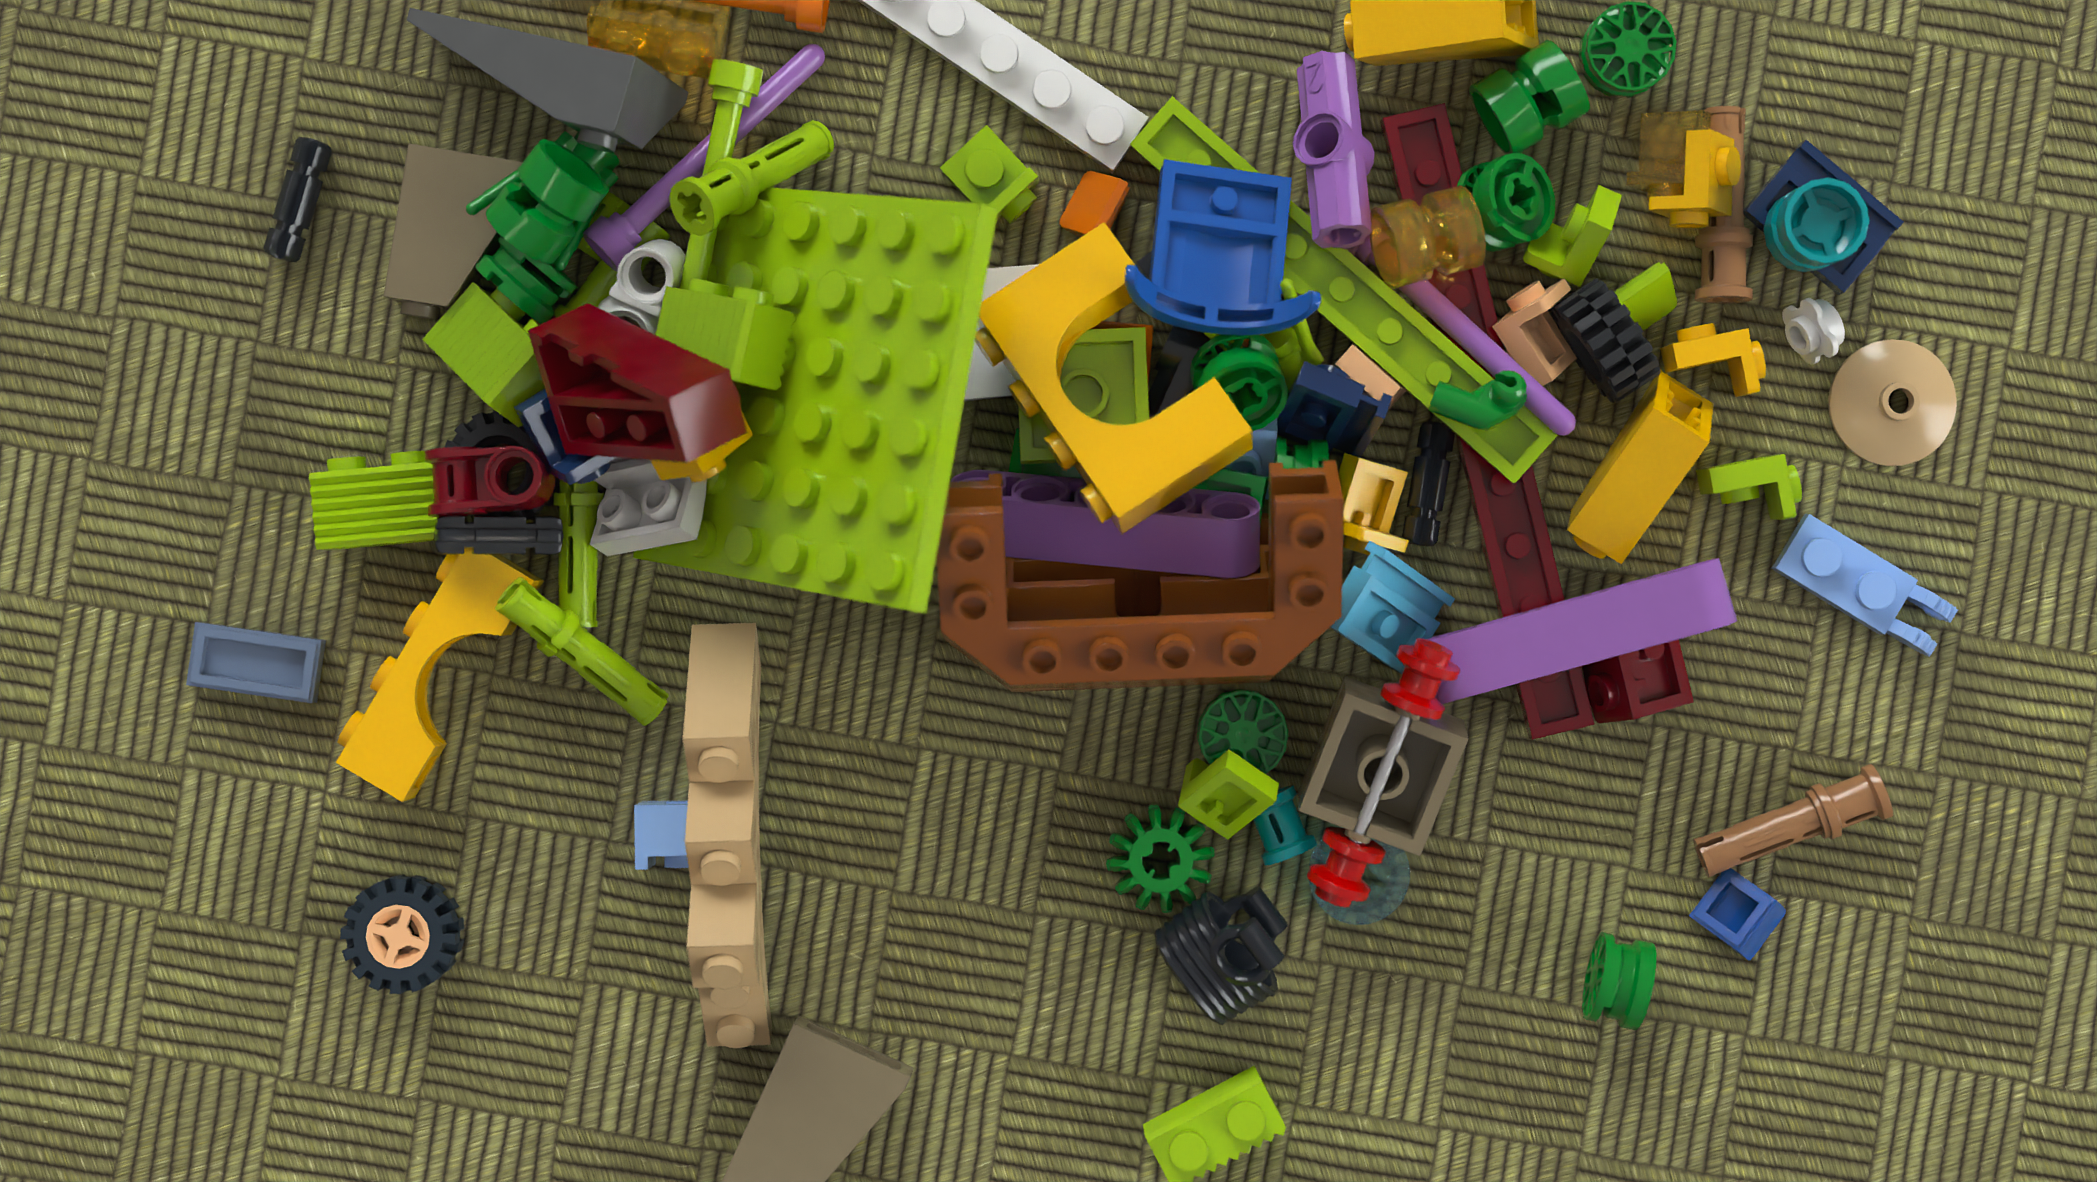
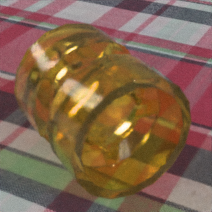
(1437, 235)

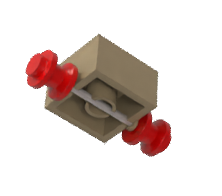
(1381, 769)

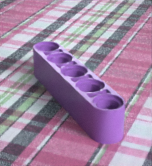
(1192, 535)
(1587, 629)

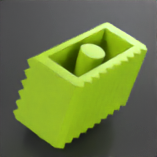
(732, 332)
(489, 349)
(372, 504)
(1214, 1127)

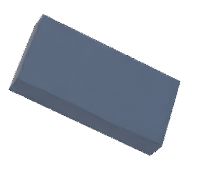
(256, 662)

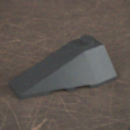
(590, 89)

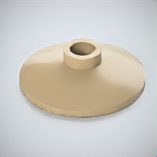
(1862, 410)

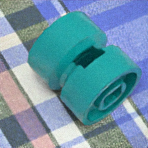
(1816, 225)

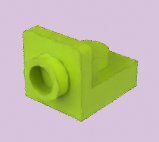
(992, 175)
(1573, 249)
(1741, 479)
(1226, 793)

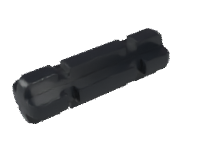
(297, 199)
(1428, 484)
(498, 535)

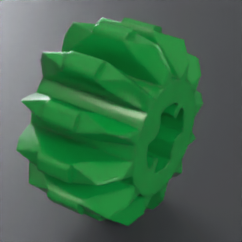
(1177, 870)

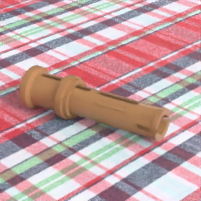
(1726, 237)
(1819, 813)

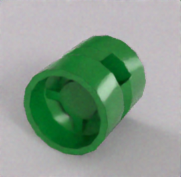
(1534, 95)
(542, 207)

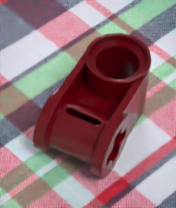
(474, 480)

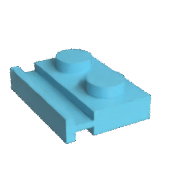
(1388, 606)

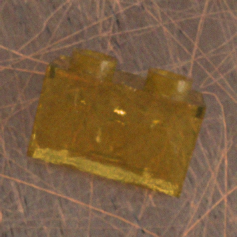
(662, 33)

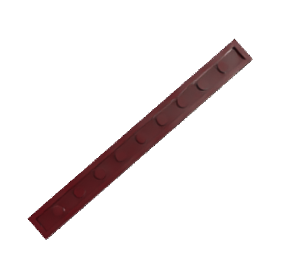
(1506, 514)

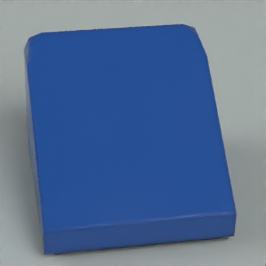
(1738, 913)

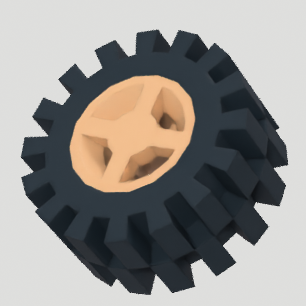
(391, 953)

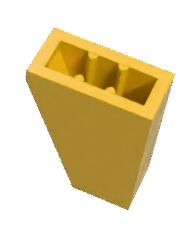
(1439, 30)
(1641, 469)

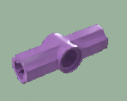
(1333, 150)

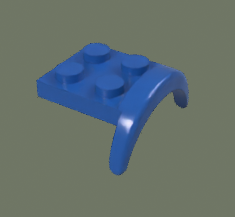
(1219, 253)

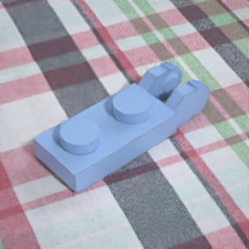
(1858, 582)

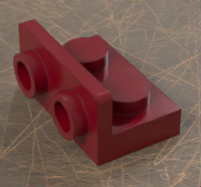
(1638, 683)

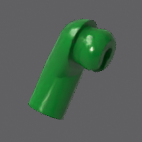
(1484, 406)

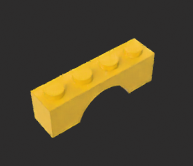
(396, 737)

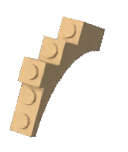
(724, 834)

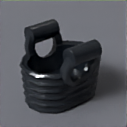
(1213, 966)

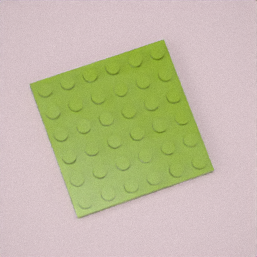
(862, 436)

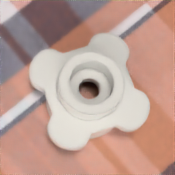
(1813, 329)

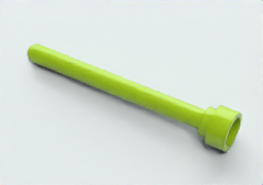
(732, 90)

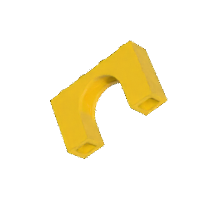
(1126, 467)

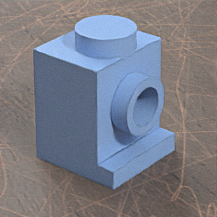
(660, 833)

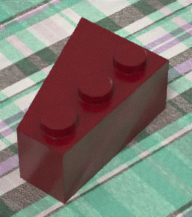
(631, 390)

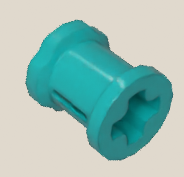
(1282, 829)

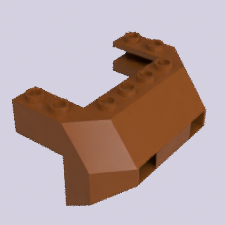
(1135, 628)

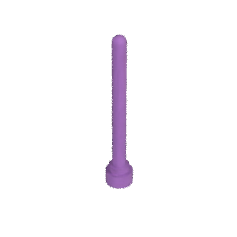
(620, 233)
(1478, 345)

